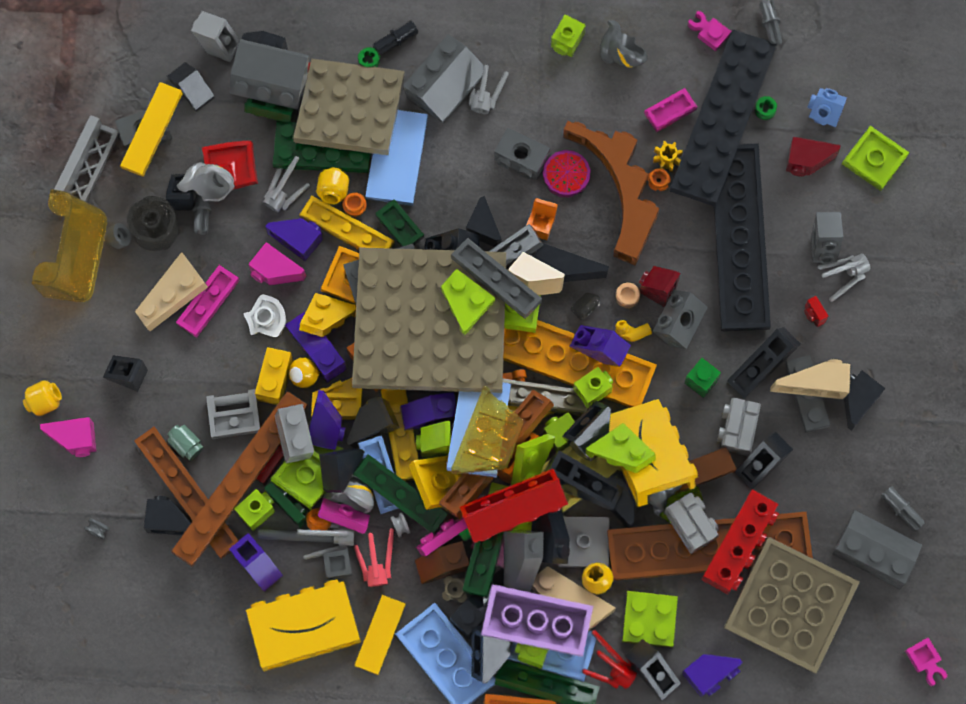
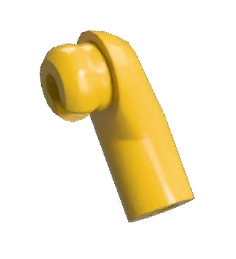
(630, 333)

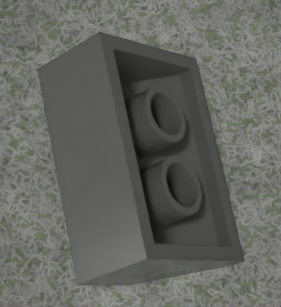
(269, 74)
(444, 79)
(878, 550)

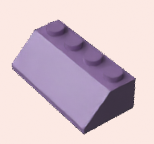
(537, 620)

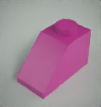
(274, 267)
(73, 435)

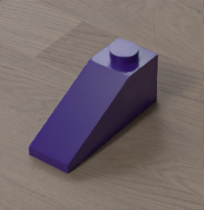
(318, 350)

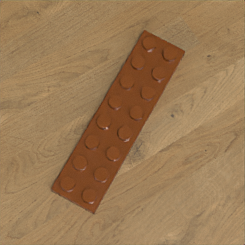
(661, 552)

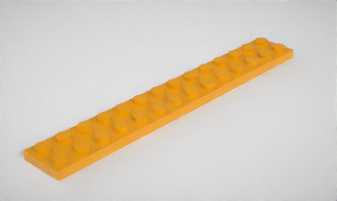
(542, 352)

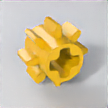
(672, 151)

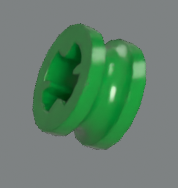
(371, 52)
(760, 103)

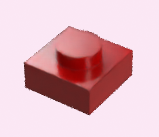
(815, 311)

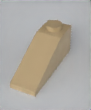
(823, 380)

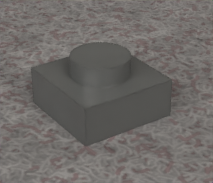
(337, 564)

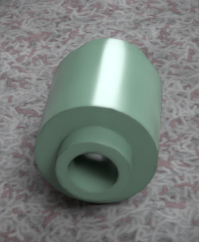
(184, 442)

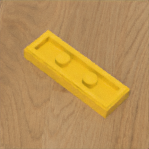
(380, 635)

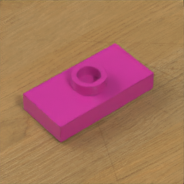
(670, 110)
(344, 515)

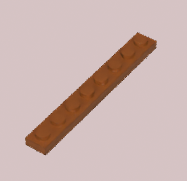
(232, 487)

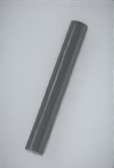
(291, 536)

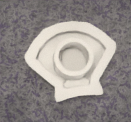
(266, 317)

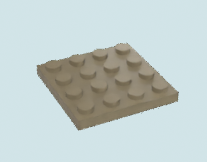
(349, 107)
(791, 605)

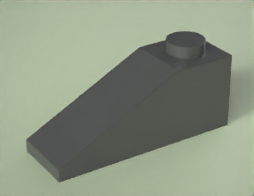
(522, 558)

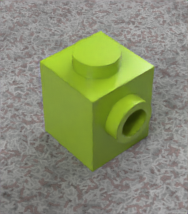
(567, 36)
(593, 386)
(556, 428)
(255, 509)
(531, 655)

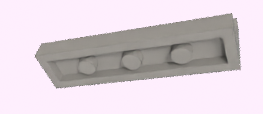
(79, 158)

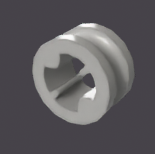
(400, 524)

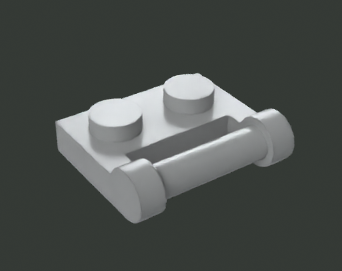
(236, 421)

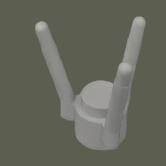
(481, 101)
(275, 197)
(854, 266)
(342, 536)

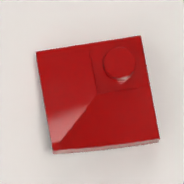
(235, 158)

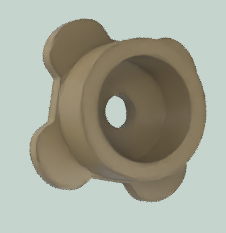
(449, 594)

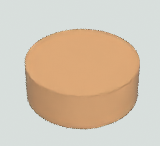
(627, 295)

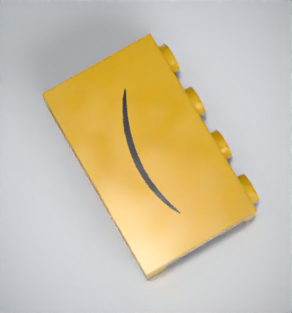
(671, 466)
(303, 625)

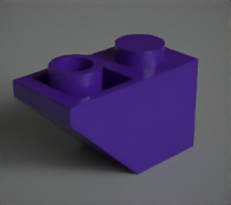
(600, 345)
(256, 562)
(709, 671)

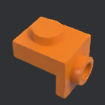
(542, 217)

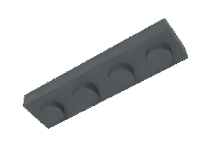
(496, 278)

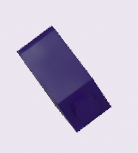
(296, 236)
(428, 411)
(325, 423)

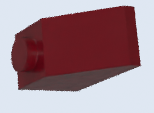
(809, 156)
(659, 284)

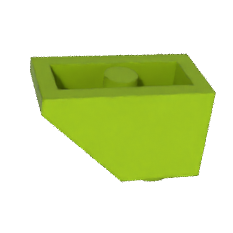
(434, 440)

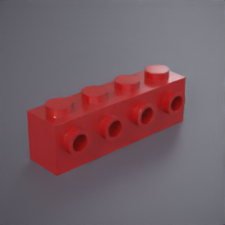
(513, 506)
(740, 541)

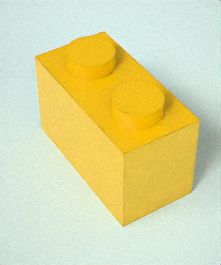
(273, 376)

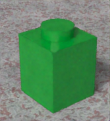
(702, 377)

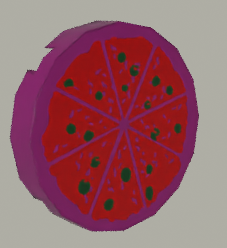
(566, 173)

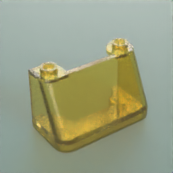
(78, 252)

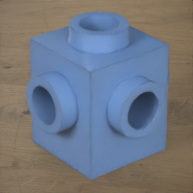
(826, 107)

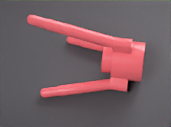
(375, 574)

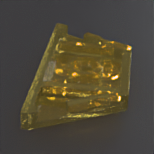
(489, 436)

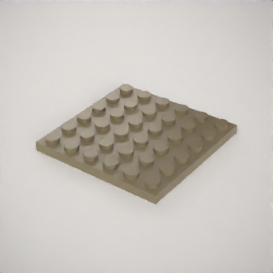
(409, 332)

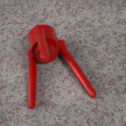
(621, 671)

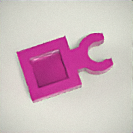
(711, 33)
(925, 657)

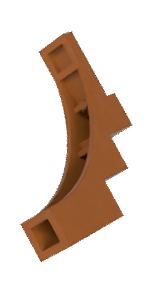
(616, 154)

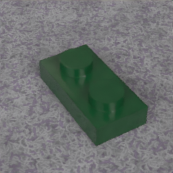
(269, 110)
(399, 224)
(294, 511)

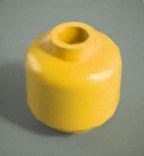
(332, 185)
(42, 398)

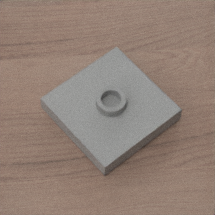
(587, 541)

